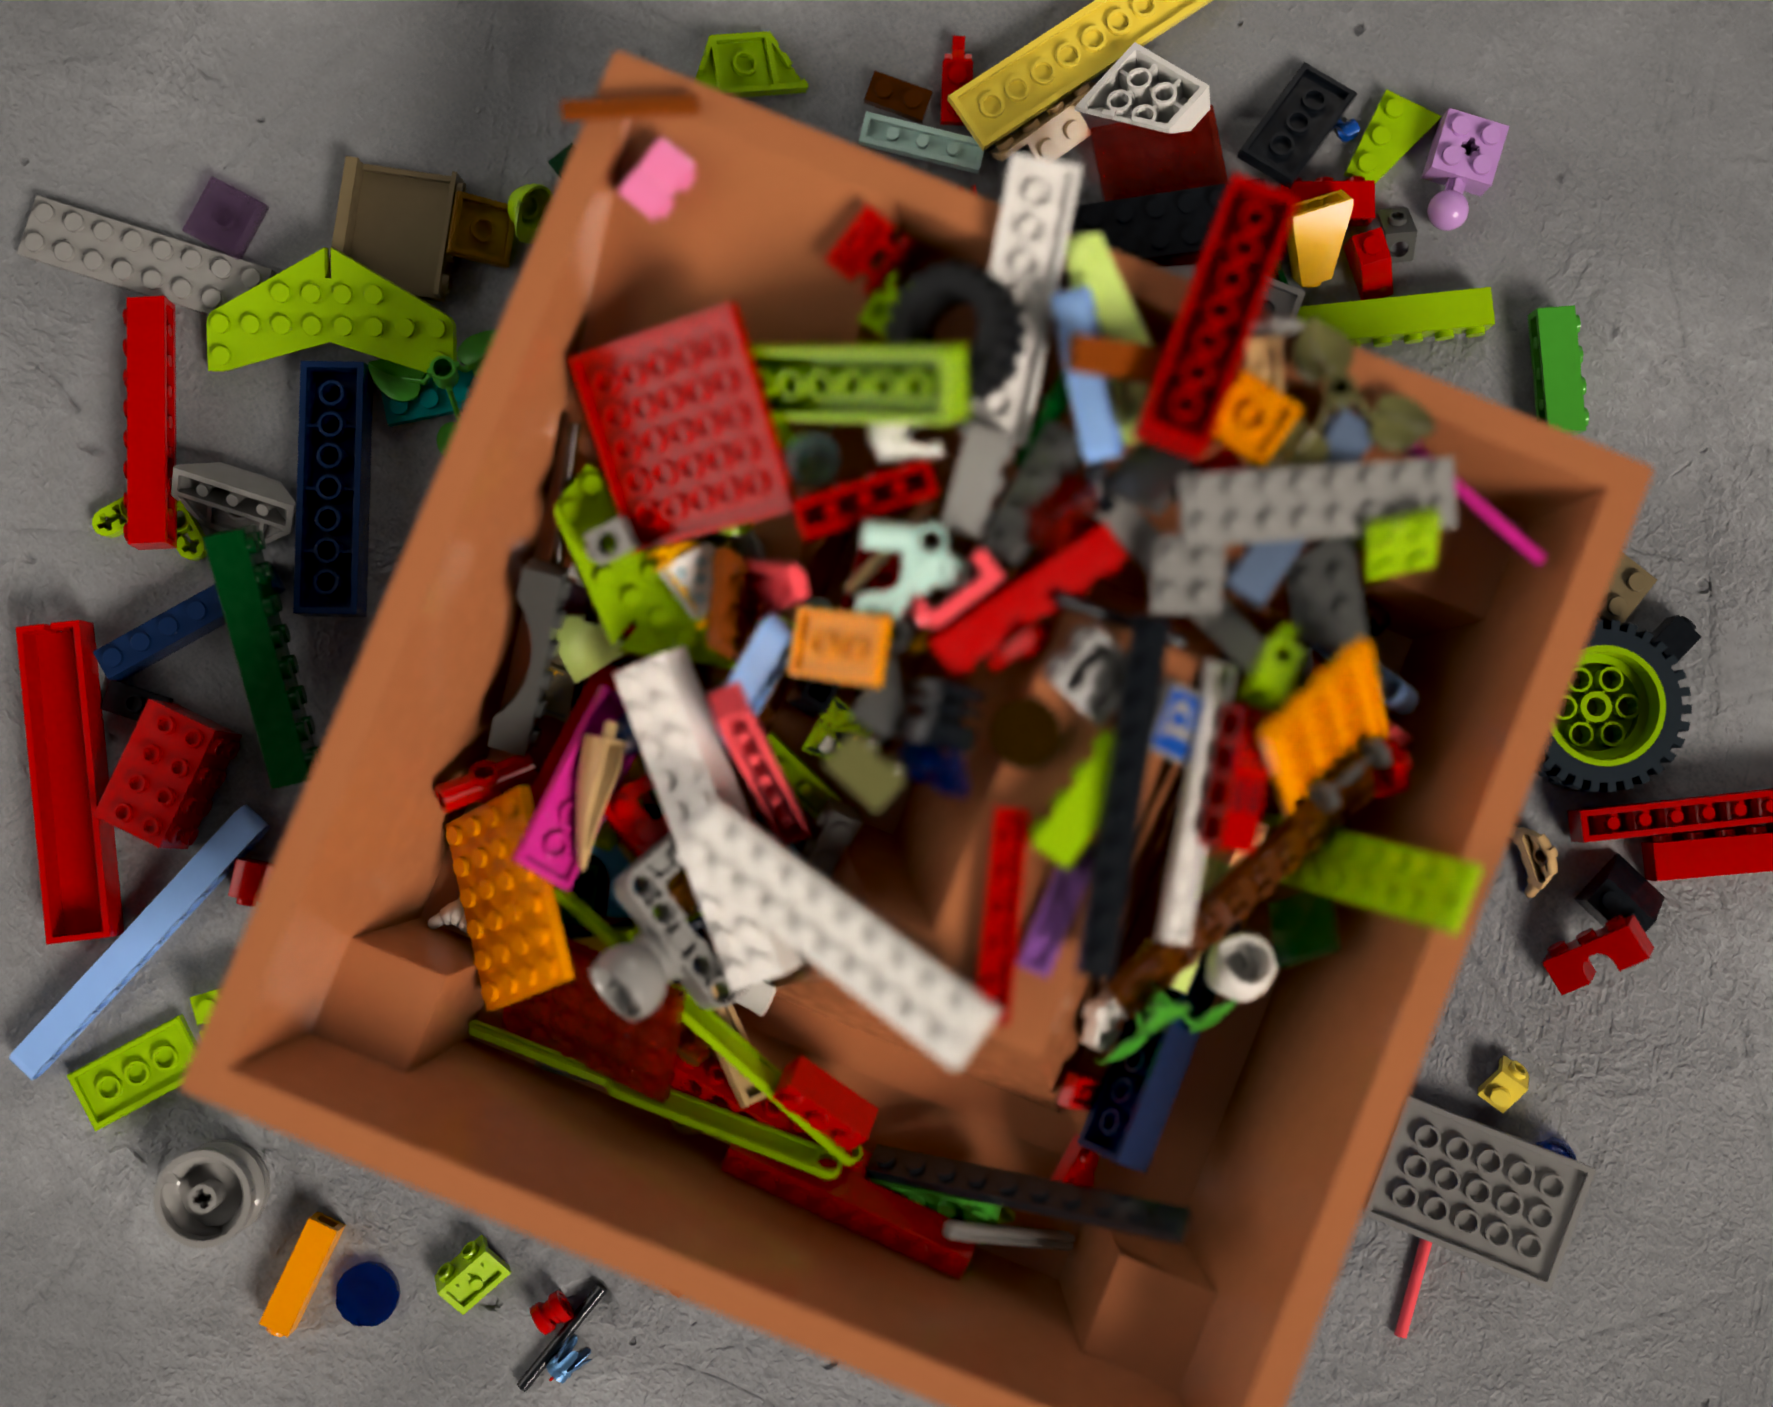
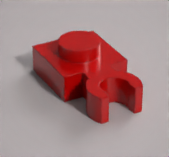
(1023, 645)

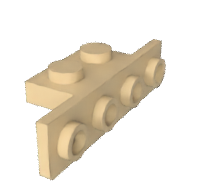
(1050, 133)

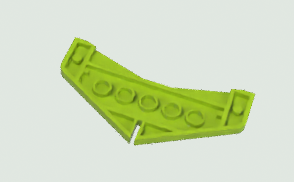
(310, 309)
(628, 587)

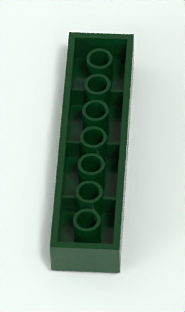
(263, 653)

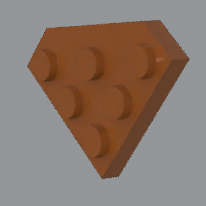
(731, 607)

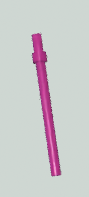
(1486, 512)

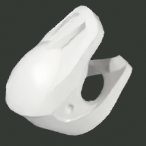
(894, 445)

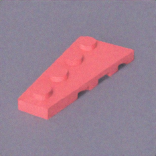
(775, 583)

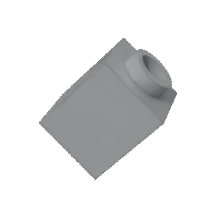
(625, 541)

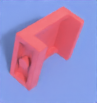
(987, 575)

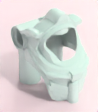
(919, 569)

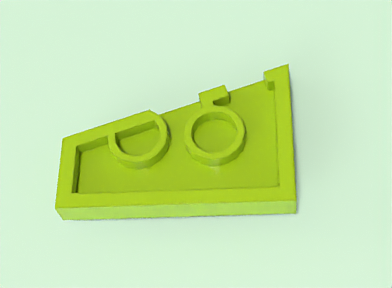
(1389, 136)

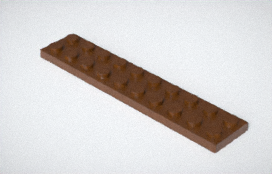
(1237, 892)

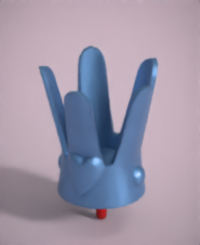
(566, 1362)

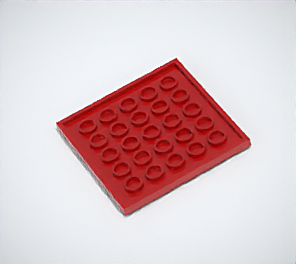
(684, 428)

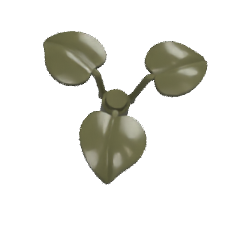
(1329, 355)

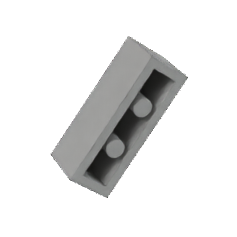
(977, 479)

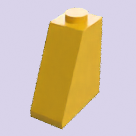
(1317, 237)

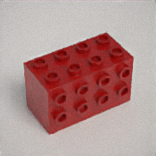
(168, 775)

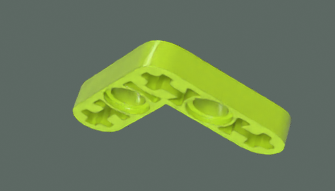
(182, 542)

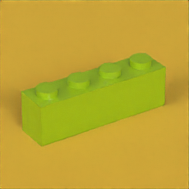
(1075, 810)

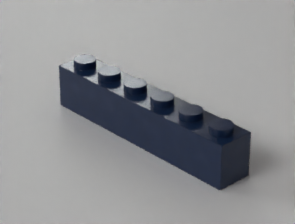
(166, 633)

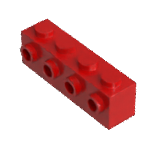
(865, 500)

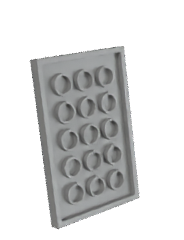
(1479, 1192)

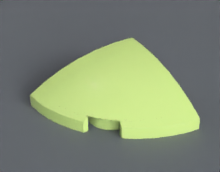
(585, 647)

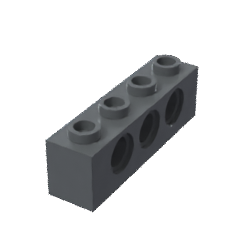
(1049, 461)

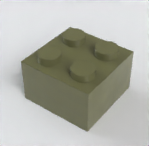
(865, 771)

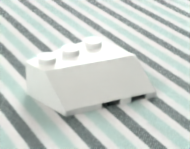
(1148, 94)

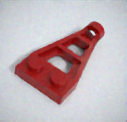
(631, 820)

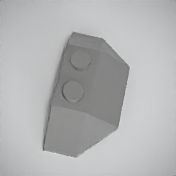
(233, 498)

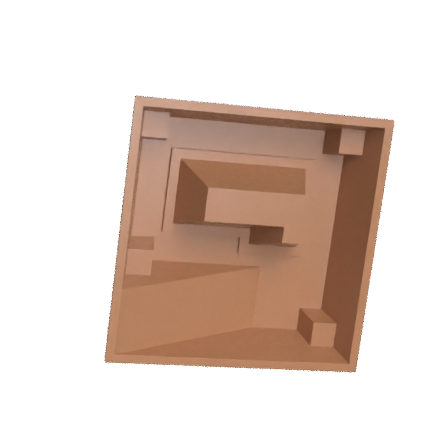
(357, 1014)

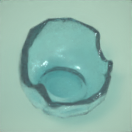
(811, 458)

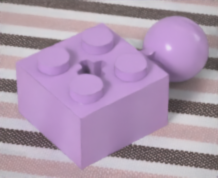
(1460, 173)

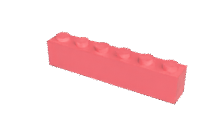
(759, 763)

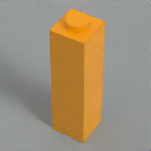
(301, 1274)

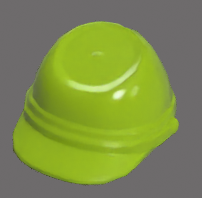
(527, 210)

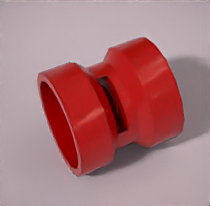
(551, 1312)

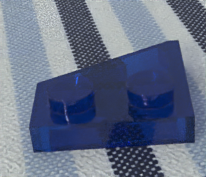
(942, 771)

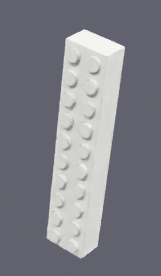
(688, 774)
(839, 935)

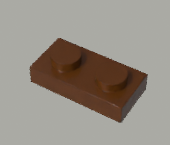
(898, 97)

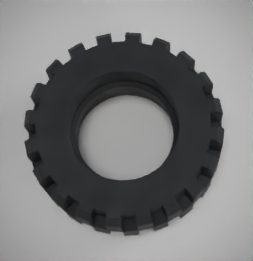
(998, 315)

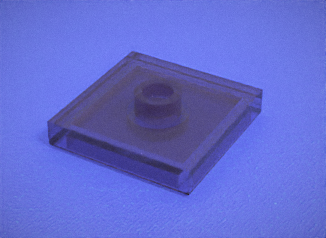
(225, 218)

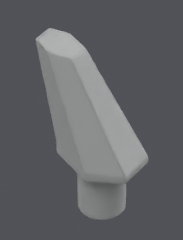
(1277, 326)

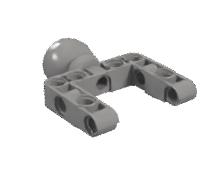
(636, 974)

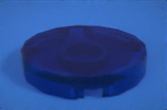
(367, 1294)

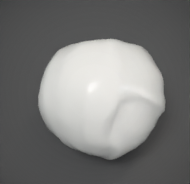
(1241, 966)

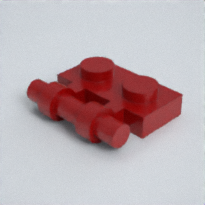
(861, 243)

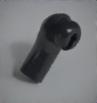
(1096, 475)

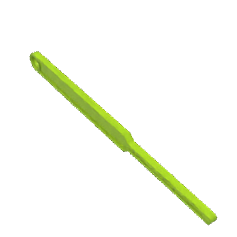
(713, 1031)
(680, 1108)

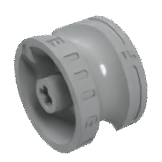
(211, 1193)

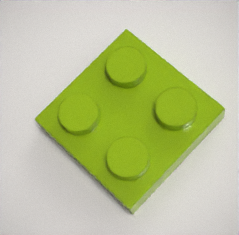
(1401, 544)

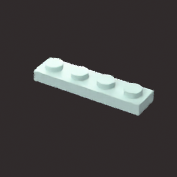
(921, 142)

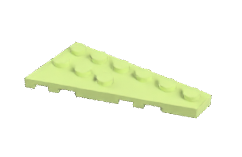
(1093, 266)

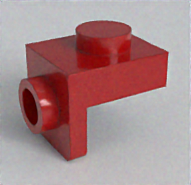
(1393, 776)

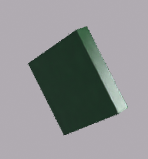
(1303, 928)

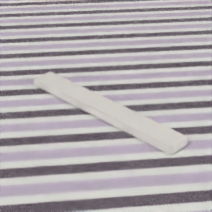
(1186, 854)

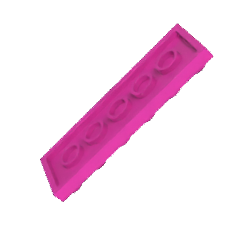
(550, 837)

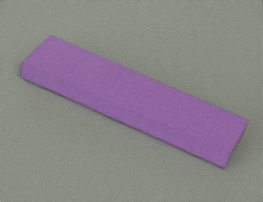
(1056, 914)

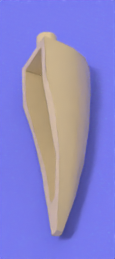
(597, 775)

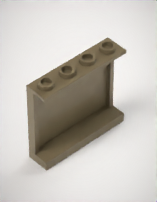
(398, 225)

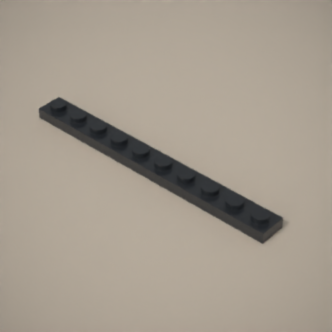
(1123, 796)
(1030, 1193)

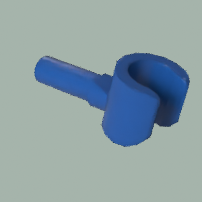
(1347, 130)

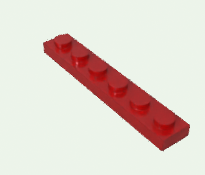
(1003, 907)

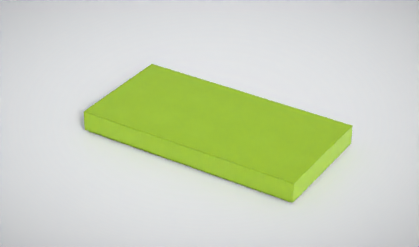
(134, 1072)

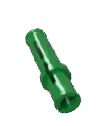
(1053, 409)

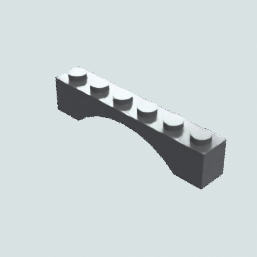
(541, 596)

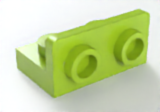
(470, 1275)

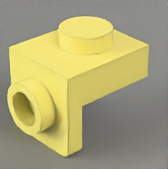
(1505, 1084)

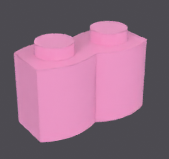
(658, 180)

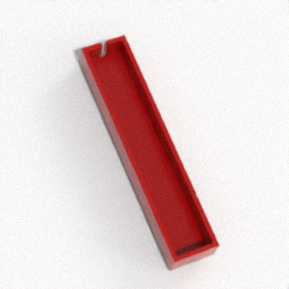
(68, 781)

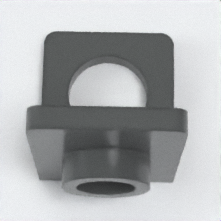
(1398, 227)

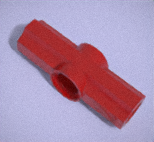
(484, 782)

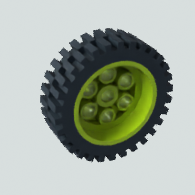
(1640, 736)

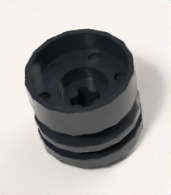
(942, 715)

